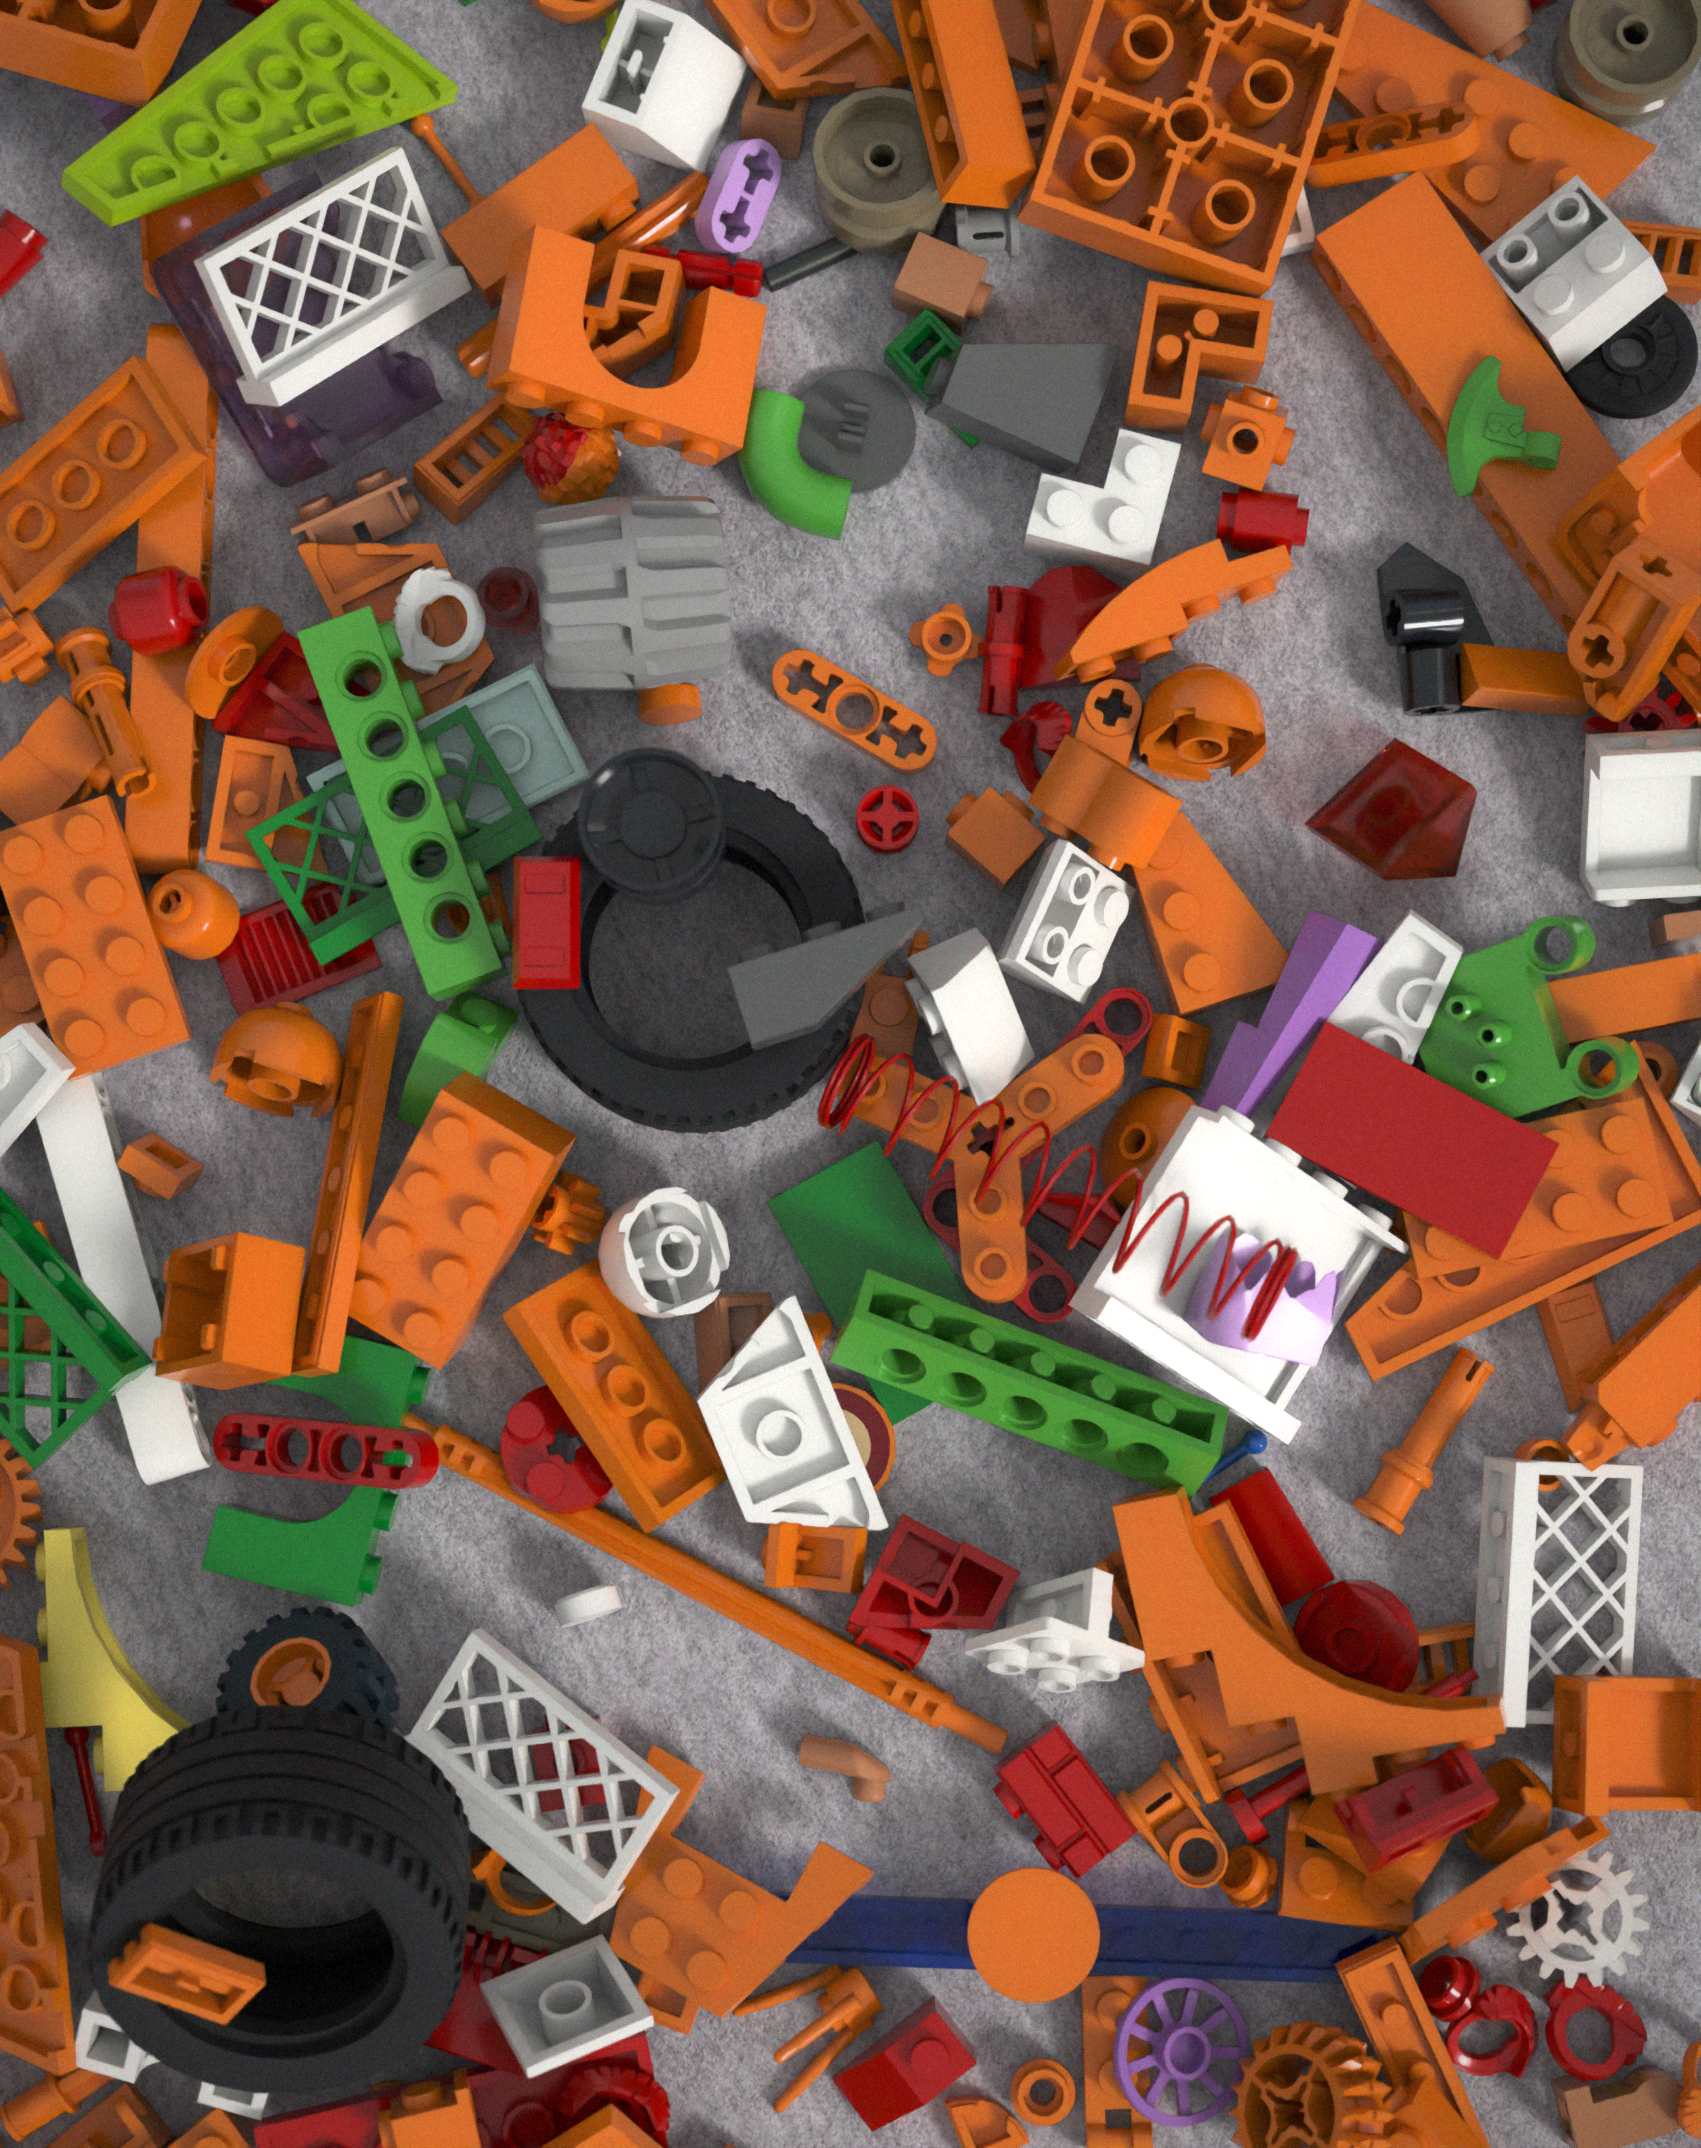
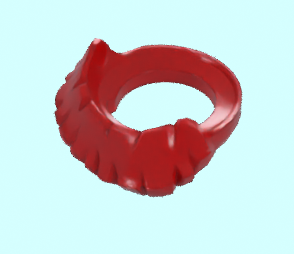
(1052, 725)
(1625, 2024)
(1515, 2053)
(646, 2096)

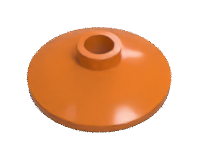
(228, 658)
(1144, 1117)

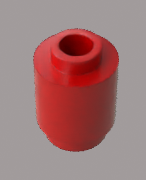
(1261, 520)

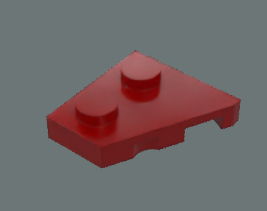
(281, 702)

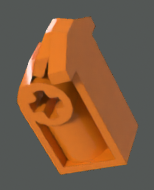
(1632, 627)

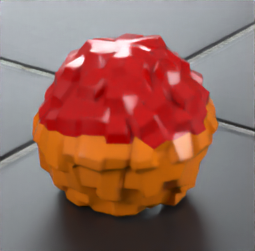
(569, 460)

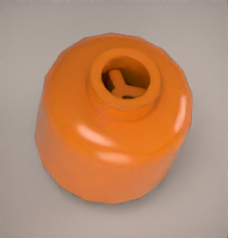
(193, 914)

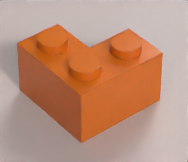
(1191, 335)

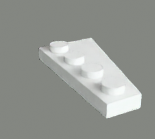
(1390, 999)

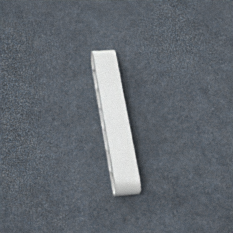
(121, 1271)

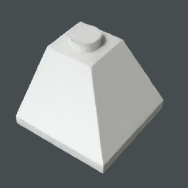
(566, 2005)

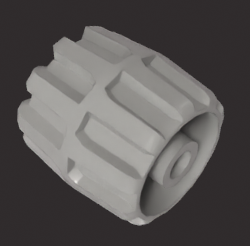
(632, 592)

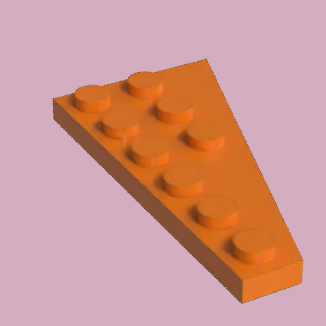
(1419, 1317)
(33, 1956)

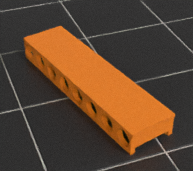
(1430, 321)

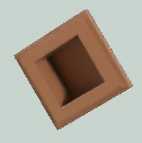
(774, 121)

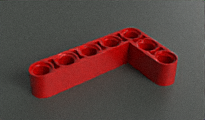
(1039, 1261)

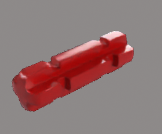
(714, 270)

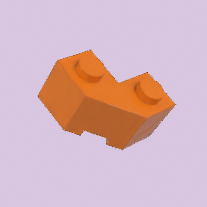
(638, 312)

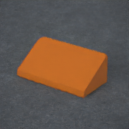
(1520, 680)

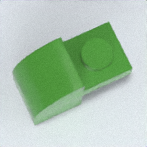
(459, 1040)

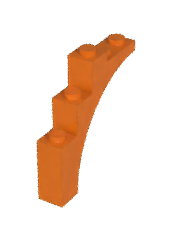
(1262, 1678)

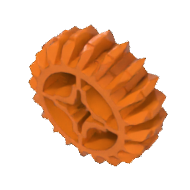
(1326, 2108)

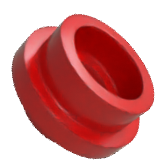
(1450, 1987)

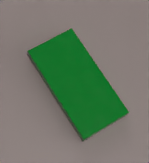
(858, 1220)

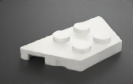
(786, 1431)

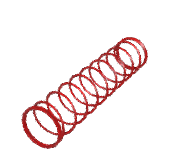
(857, 1089)

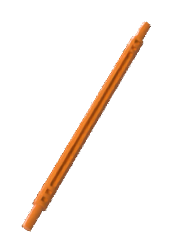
(725, 1595)

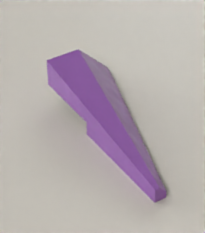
(1313, 982)

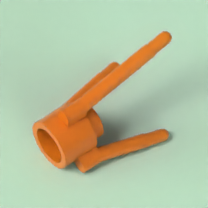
(845, 2004)

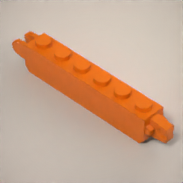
(1641, 1380)

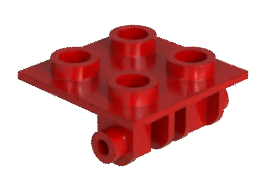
(470, 2025)

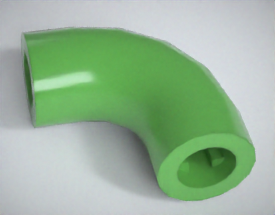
(780, 476)

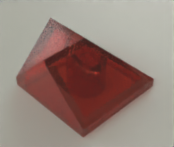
(1399, 816)

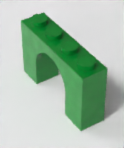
(332, 1554)

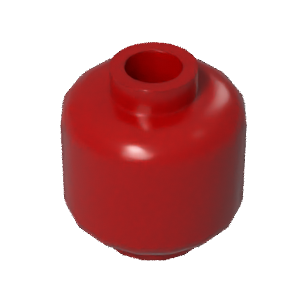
(159, 610)

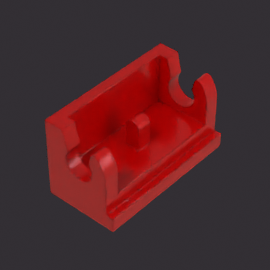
(1416, 1809)

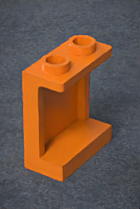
(1626, 1743)

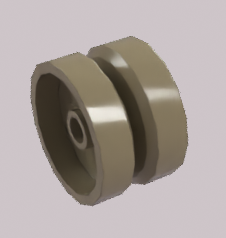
(1626, 56)
(876, 172)

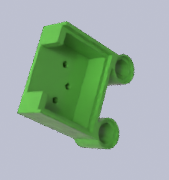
(1502, 1032)

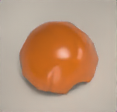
(1518, 1817)

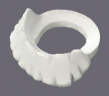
(417, 593)

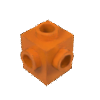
(1242, 459)

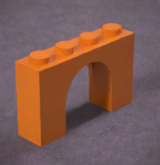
(546, 360)

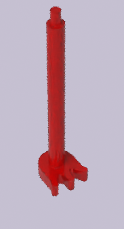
(1251, 1810)

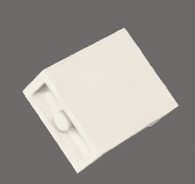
(1642, 817)

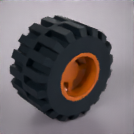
(310, 1663)

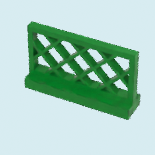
(378, 910)
(75, 1322)

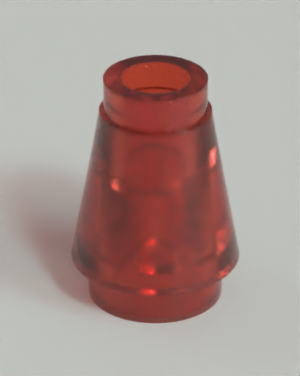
(501, 592)

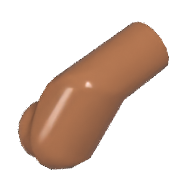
(847, 1759)

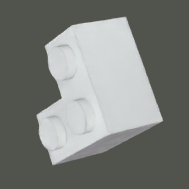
(1108, 526)

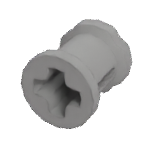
(987, 229)

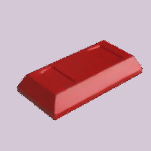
(546, 922)

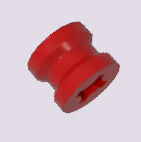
(887, 808)

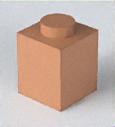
(944, 281)

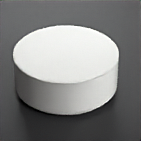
(587, 1605)

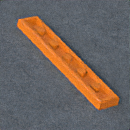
(346, 1185)

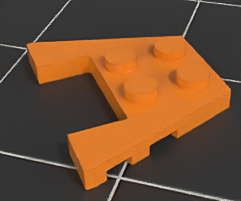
(708, 1925)

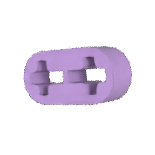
(734, 194)

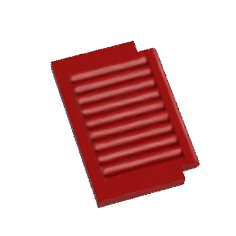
(273, 959)

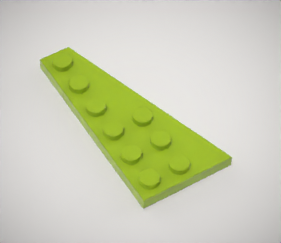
(264, 98)

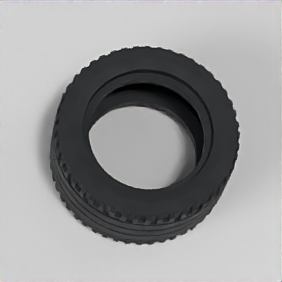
(733, 1086)
(309, 1798)

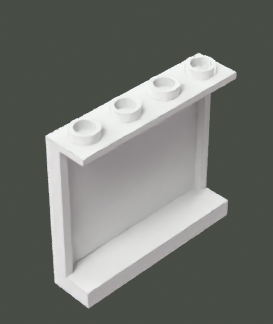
(1270, 1199)

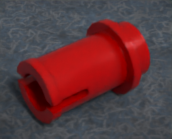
(898, 1643)

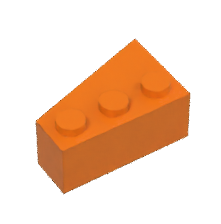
(1201, 926)

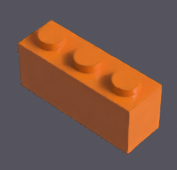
(570, 190)

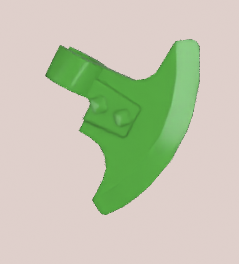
(1490, 429)

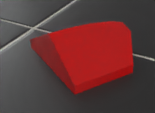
(1055, 614)
(1062, 1210)

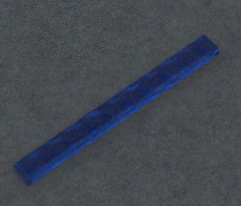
(1132, 1940)

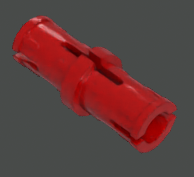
(1002, 651)

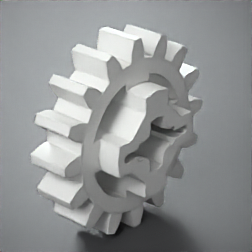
(1598, 1939)

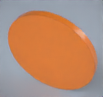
(1033, 1934)

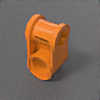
(1112, 740)
(1173, 1823)

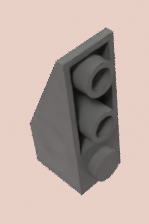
(805, 984)

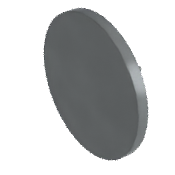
(857, 428)

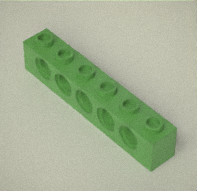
(335, 655)
(1029, 1384)

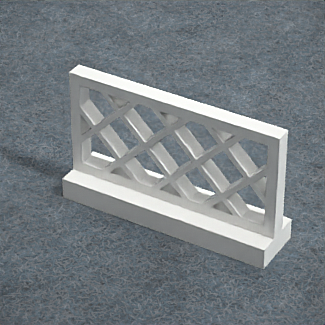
(346, 332)
(1508, 1578)
(515, 1825)

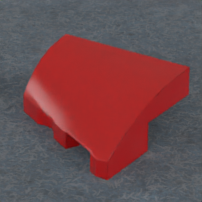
(932, 1584)

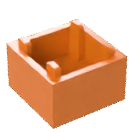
(229, 1311)

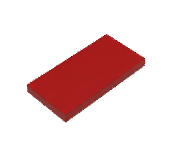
(1411, 1140)

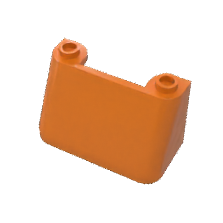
(1653, 497)

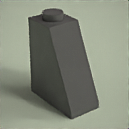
(1023, 396)

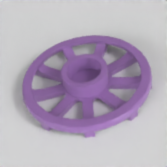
(1179, 2050)

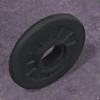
(1653, 384)

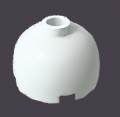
(664, 1253)

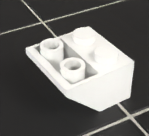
(664, 86)
(1574, 272)
(1065, 923)
(971, 1013)

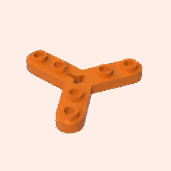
(1052, 1091)

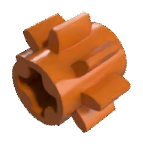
(23, 647)
(569, 1214)

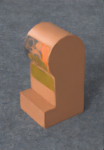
(1618, 2112)

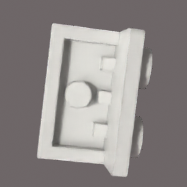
(1058, 1634)

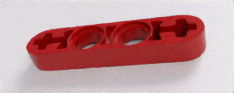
(324, 1450)

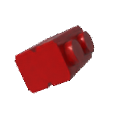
(1063, 1800)

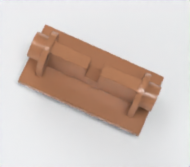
(374, 502)

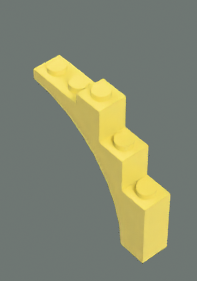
(86, 1669)

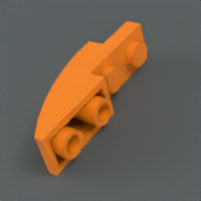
(1162, 603)

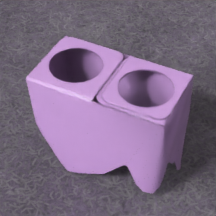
(1297, 1322)

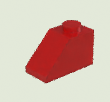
(906, 2066)

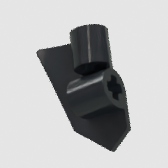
(1428, 618)

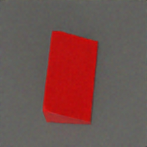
(1276, 1535)

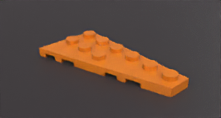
(1527, 134)

